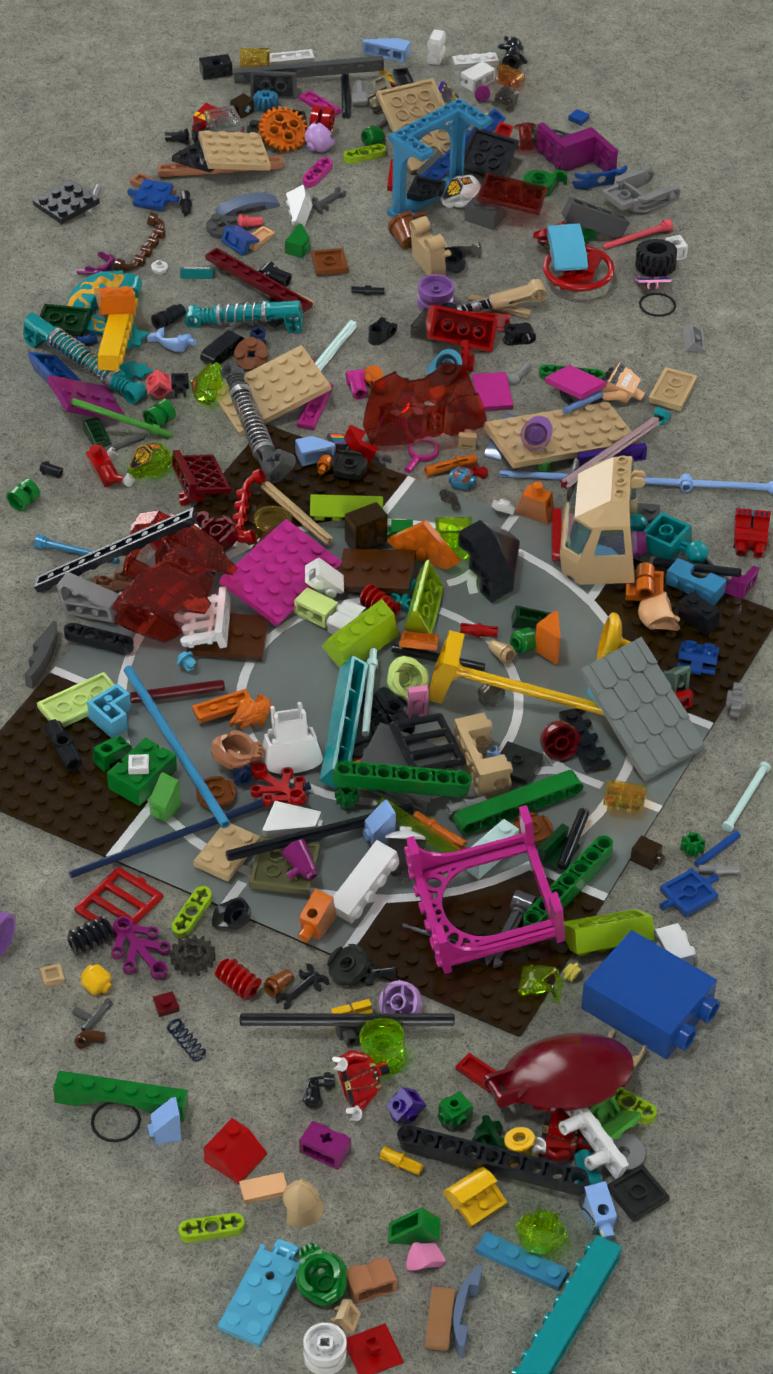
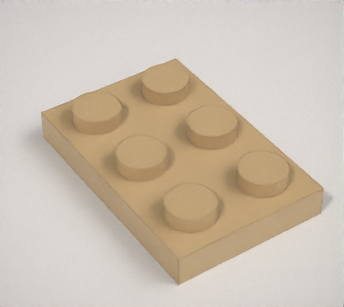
(672, 389)
(213, 857)

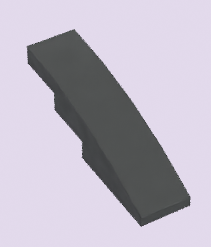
(42, 655)

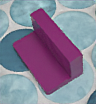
(741, 586)

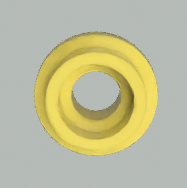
(571, 971)

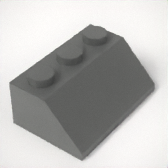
(281, 82)

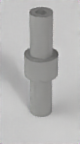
(719, 869)

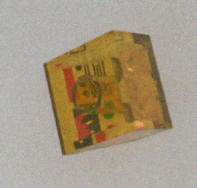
(625, 795)

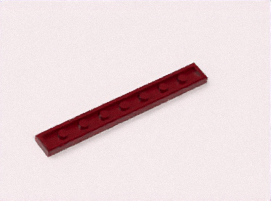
(255, 278)

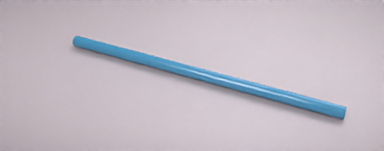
(177, 747)

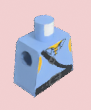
(598, 1209)

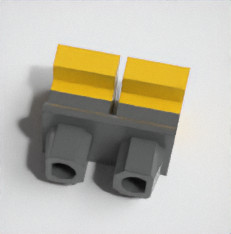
(350, 1033)

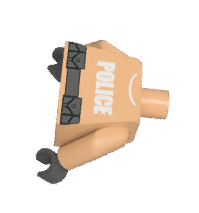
(621, 385)

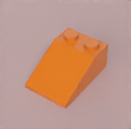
(115, 300)

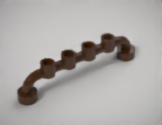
(146, 250)

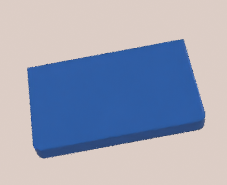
(238, 239)

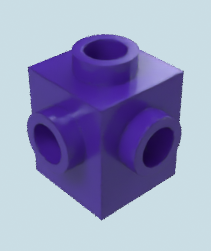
(406, 1105)

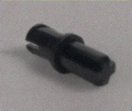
(185, 202)

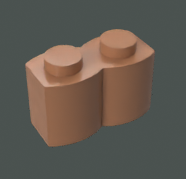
(371, 1280)

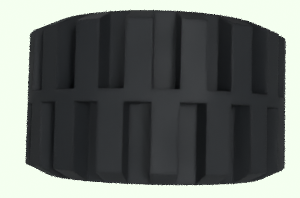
(656, 257)

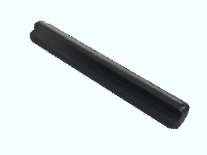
(573, 839)

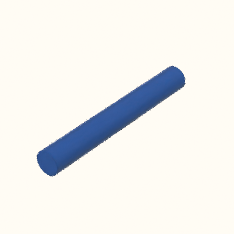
(717, 849)

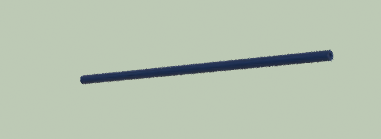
(168, 837)

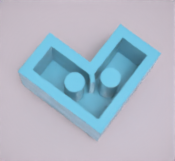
(110, 709)

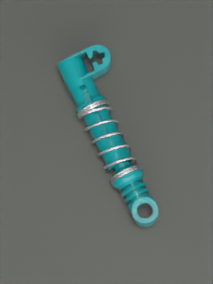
(248, 312)

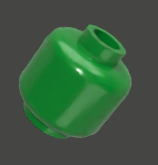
(372, 135)
(523, 640)

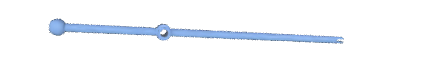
(685, 481)

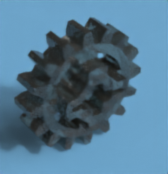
(192, 955)

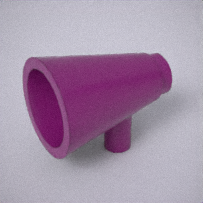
(300, 858)

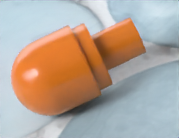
(324, 464)

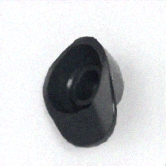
(456, 261)
(232, 914)

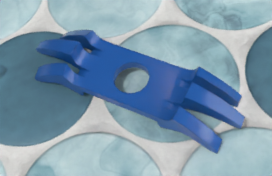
(590, 180)

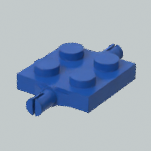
(153, 195)
(689, 892)

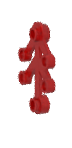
(294, 797)

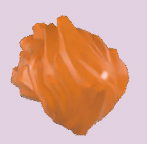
(251, 712)

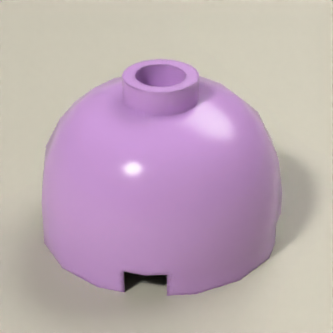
(318, 138)
(400, 998)

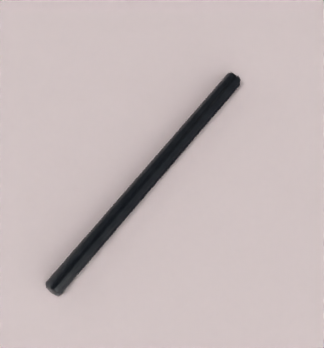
(307, 835)
(344, 1019)

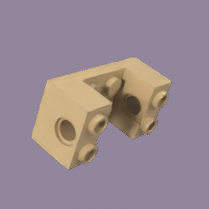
(488, 775)

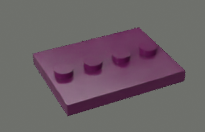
(95, 394)

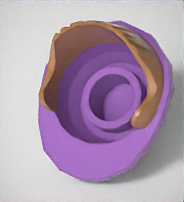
(536, 433)

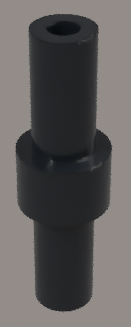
(367, 290)

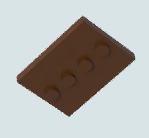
(385, 569)
(245, 639)

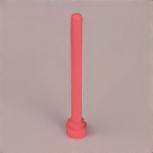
(664, 226)

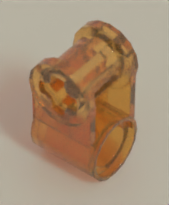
(510, 76)

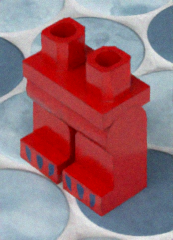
(751, 538)

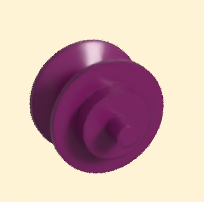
(482, 94)

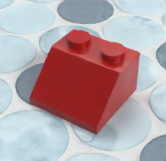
(234, 1151)

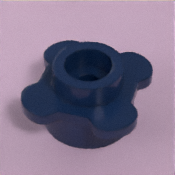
(242, 775)

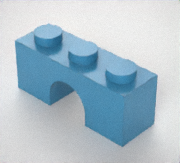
(708, 588)

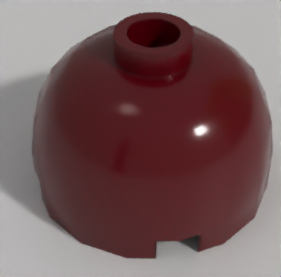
(559, 740)

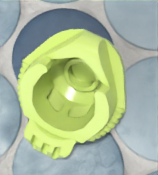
(406, 673)

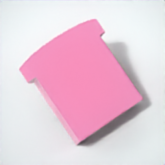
(424, 1256)

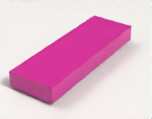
(311, 99)

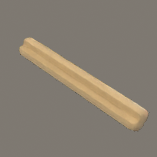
(513, 310)

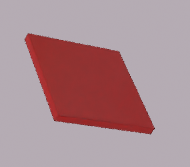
(373, 1350)

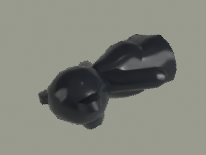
(513, 55)

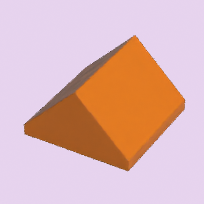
(548, 637)

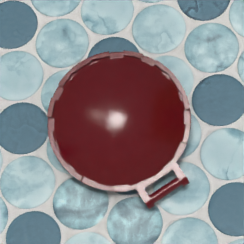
(563, 1072)

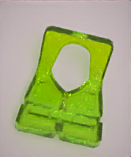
(532, 981)

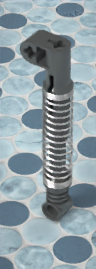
(273, 462)

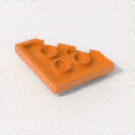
(427, 544)

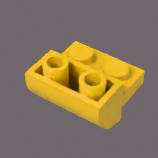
(475, 1196)

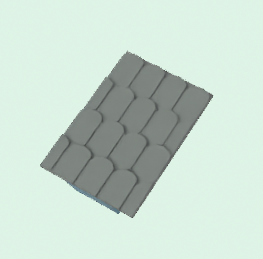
(642, 709)

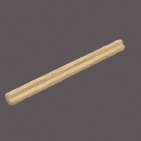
(297, 513)

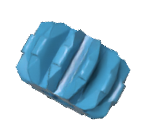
(265, 100)

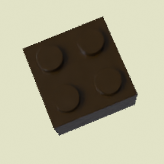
(366, 527)

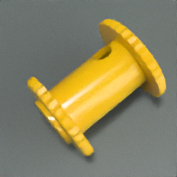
(522, 1146)

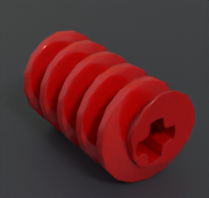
(372, 595)
(238, 978)

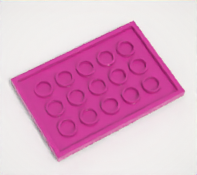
(275, 571)

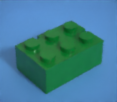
(140, 787)

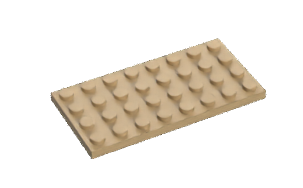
(577, 432)

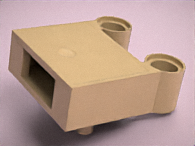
(428, 249)

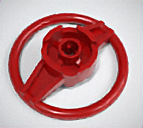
(581, 279)

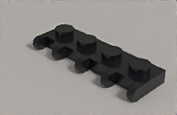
(587, 751)

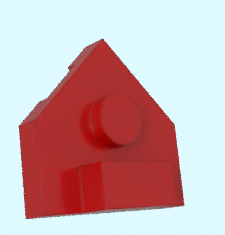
(467, 359)

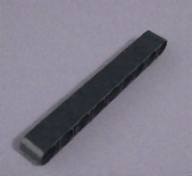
(485, 1152)

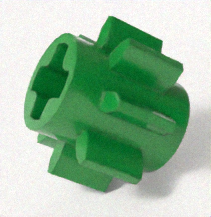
(346, 797)
(692, 844)

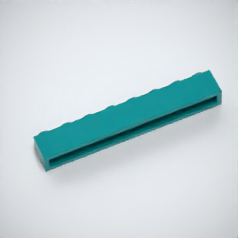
(344, 717)
(570, 1308)

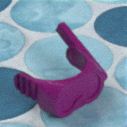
(109, 259)

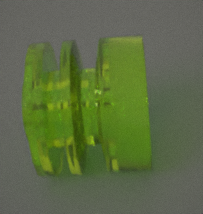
(384, 1041)

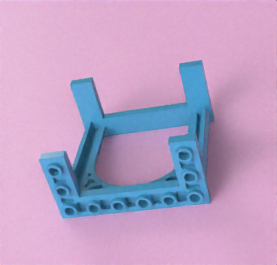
(408, 144)

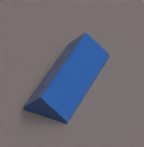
(50, 365)

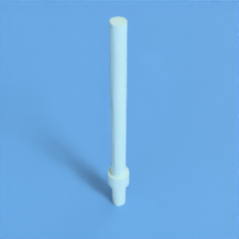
(372, 666)

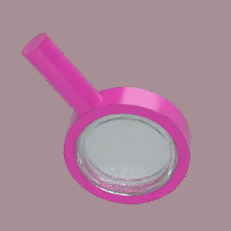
(421, 451)

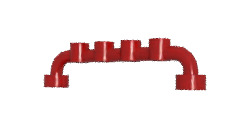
(242, 505)

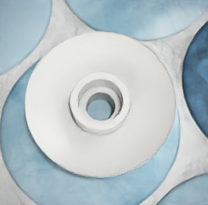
(404, 833)

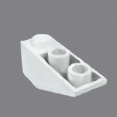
(299, 205)

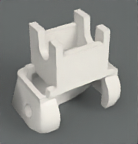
(293, 744)

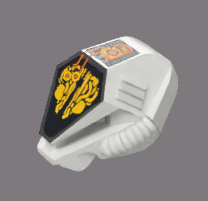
(460, 191)

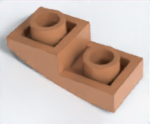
(116, 583)

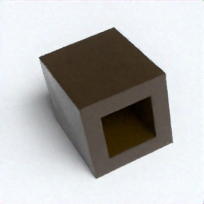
(243, 104)
(647, 853)

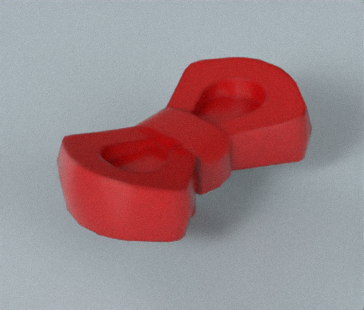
(481, 472)

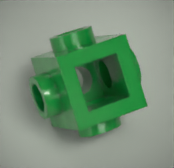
(455, 1111)

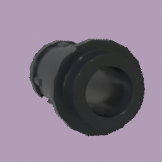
(47, 468)

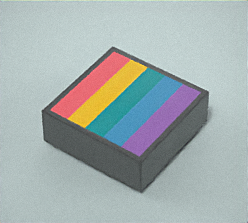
(338, 439)

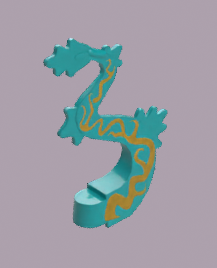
(84, 297)

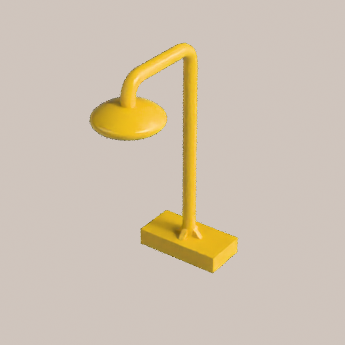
(449, 668)

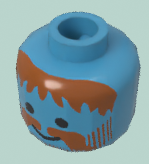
(462, 478)

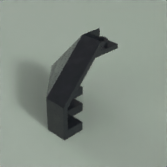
(492, 557)

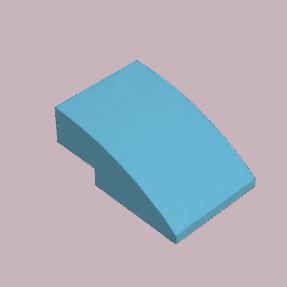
(567, 247)

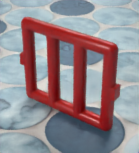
(108, 884)

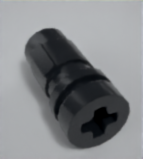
(170, 315)

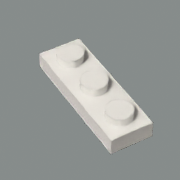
(291, 57)
(469, 61)

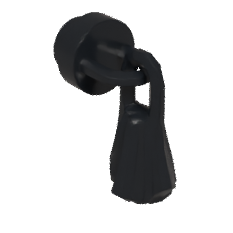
(312, 1095)

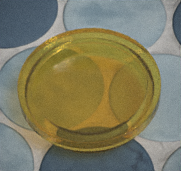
(270, 516)

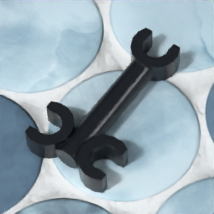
(309, 978)

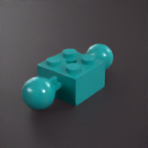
(669, 537)

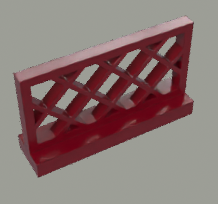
(188, 477)

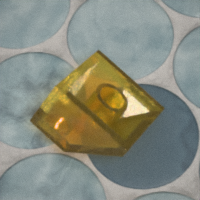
(254, 57)

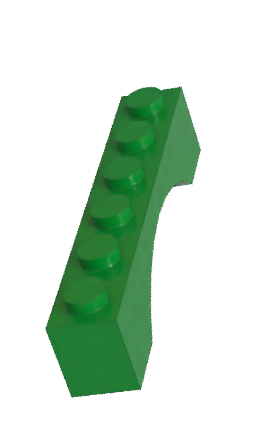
(82, 1089)

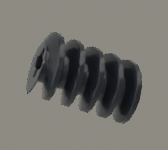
(88, 934)

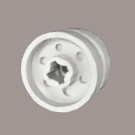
(324, 1348)

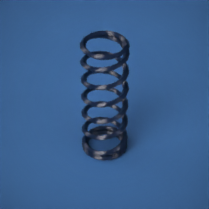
(173, 1031)

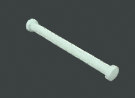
(728, 825)

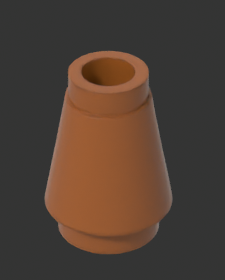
(277, 983)

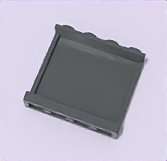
(385, 750)

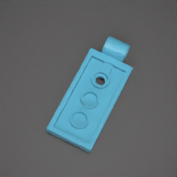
(260, 1299)

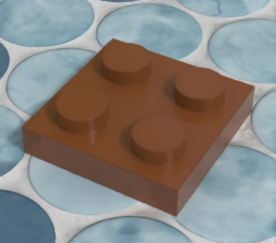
(329, 261)

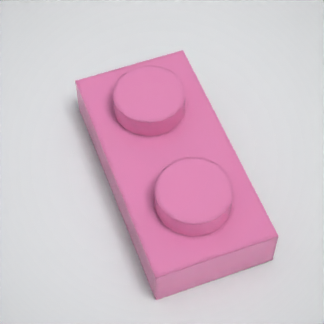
(417, 701)

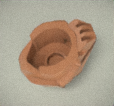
(229, 750)

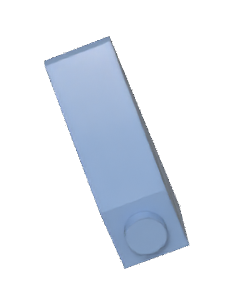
(389, 48)

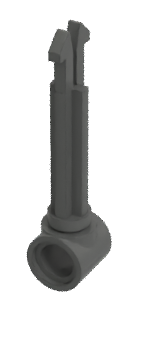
(520, 904)

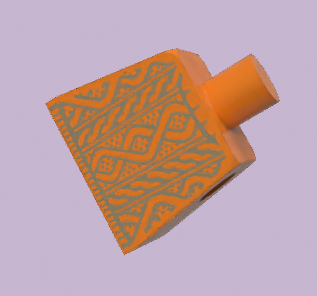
(536, 503)
(316, 916)

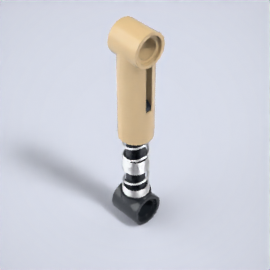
(532, 291)

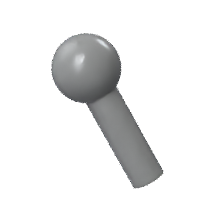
(514, 379)

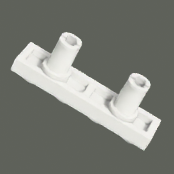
(603, 1145)

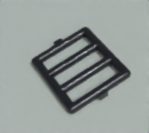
(444, 731)

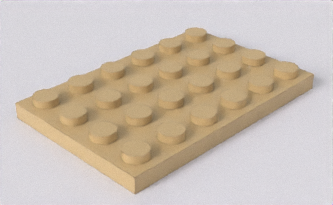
(409, 103)
(278, 387)

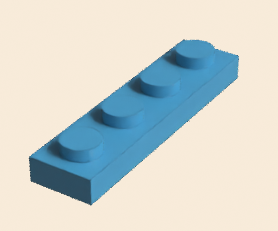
(521, 1261)

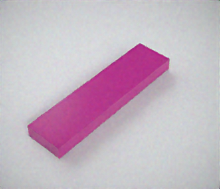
(313, 411)

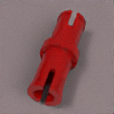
(479, 630)

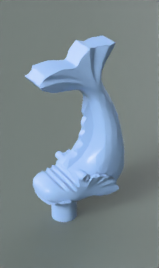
(176, 344)

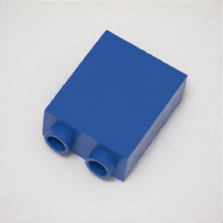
(650, 995)

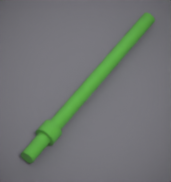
(154, 429)

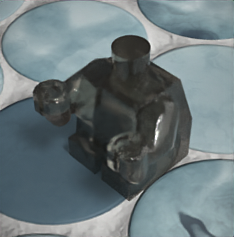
(506, 96)

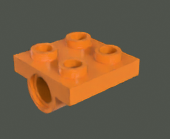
(647, 583)

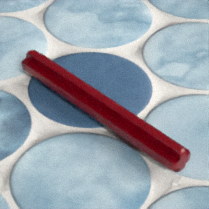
(181, 690)

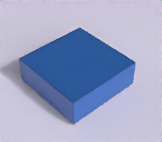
(578, 117)

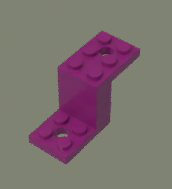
(576, 149)

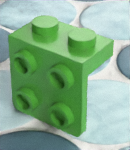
(613, 1119)

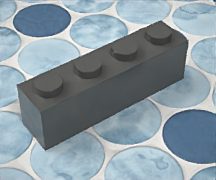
(595, 218)

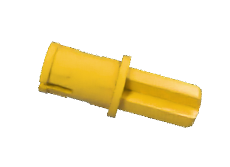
(401, 1160)

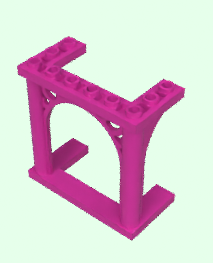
(429, 865)

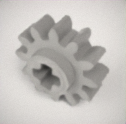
(736, 699)

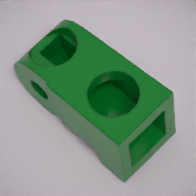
(110, 751)

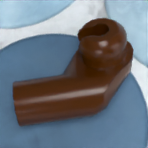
(87, 1037)

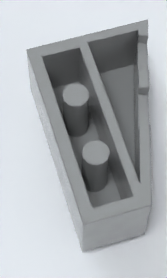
(86, 598)

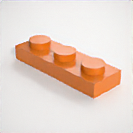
(219, 706)

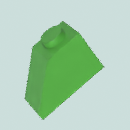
(165, 797)

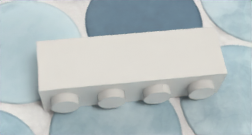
(365, 881)

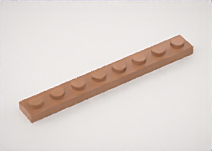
(180, 170)

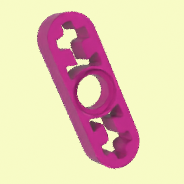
(311, 178)

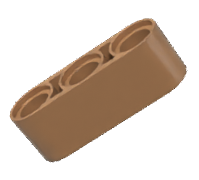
(440, 1319)

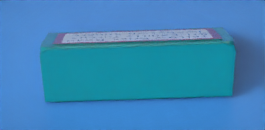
(196, 272)

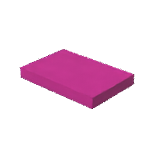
(575, 382)
(493, 390)

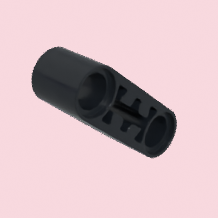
(221, 348)

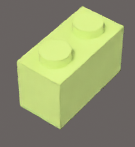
(315, 607)

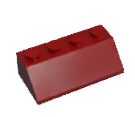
(456, 325)

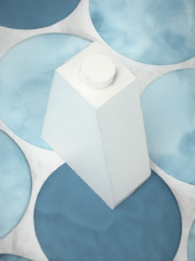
(290, 819)

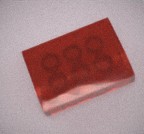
(512, 193)

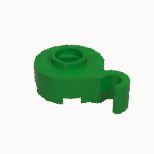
(546, 179)

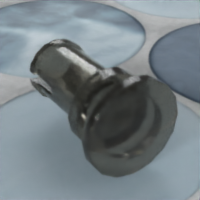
(472, 250)

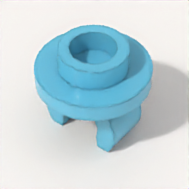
(186, 660)

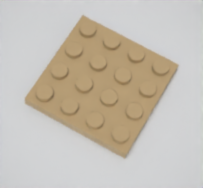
(234, 150)

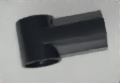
(278, 275)

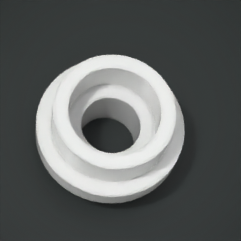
(159, 267)

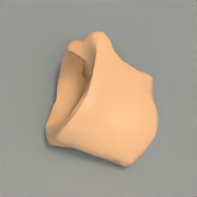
(658, 614)

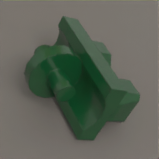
(489, 1132)

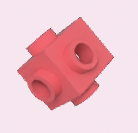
(159, 384)

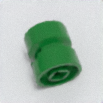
(159, 414)
(23, 494)

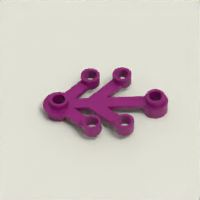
(139, 945)

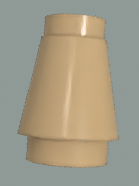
(502, 651)

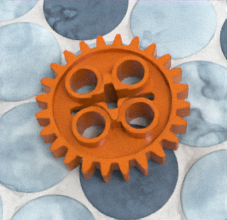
(282, 129)

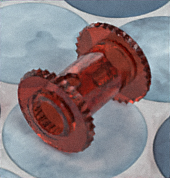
(525, 136)

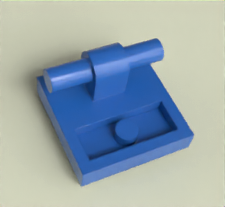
(698, 655)

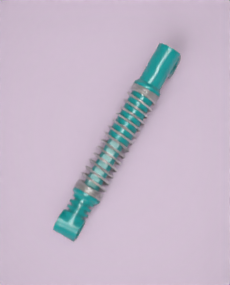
(37, 330)

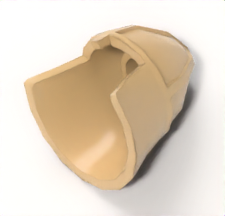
(302, 1203)

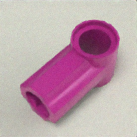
(356, 381)

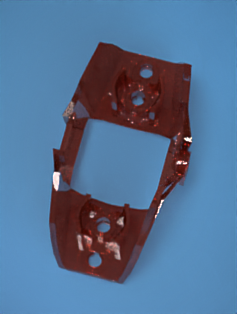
(400, 417)
(173, 585)

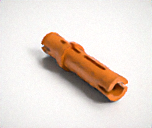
(450, 464)
(442, 831)

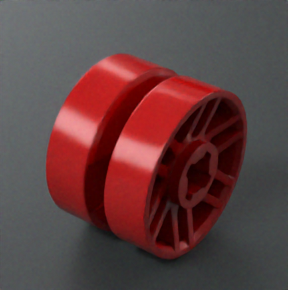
(322, 115)

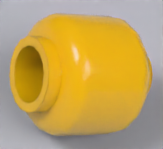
(96, 979)

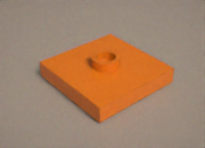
(419, 640)

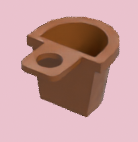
(400, 228)

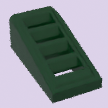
(96, 432)
(525, 616)

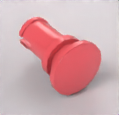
(250, 221)

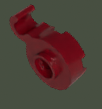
(219, 529)

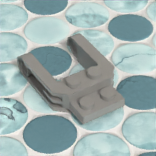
(625, 195)

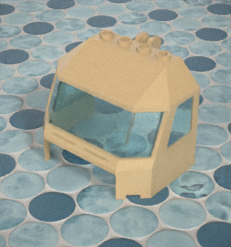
(597, 523)

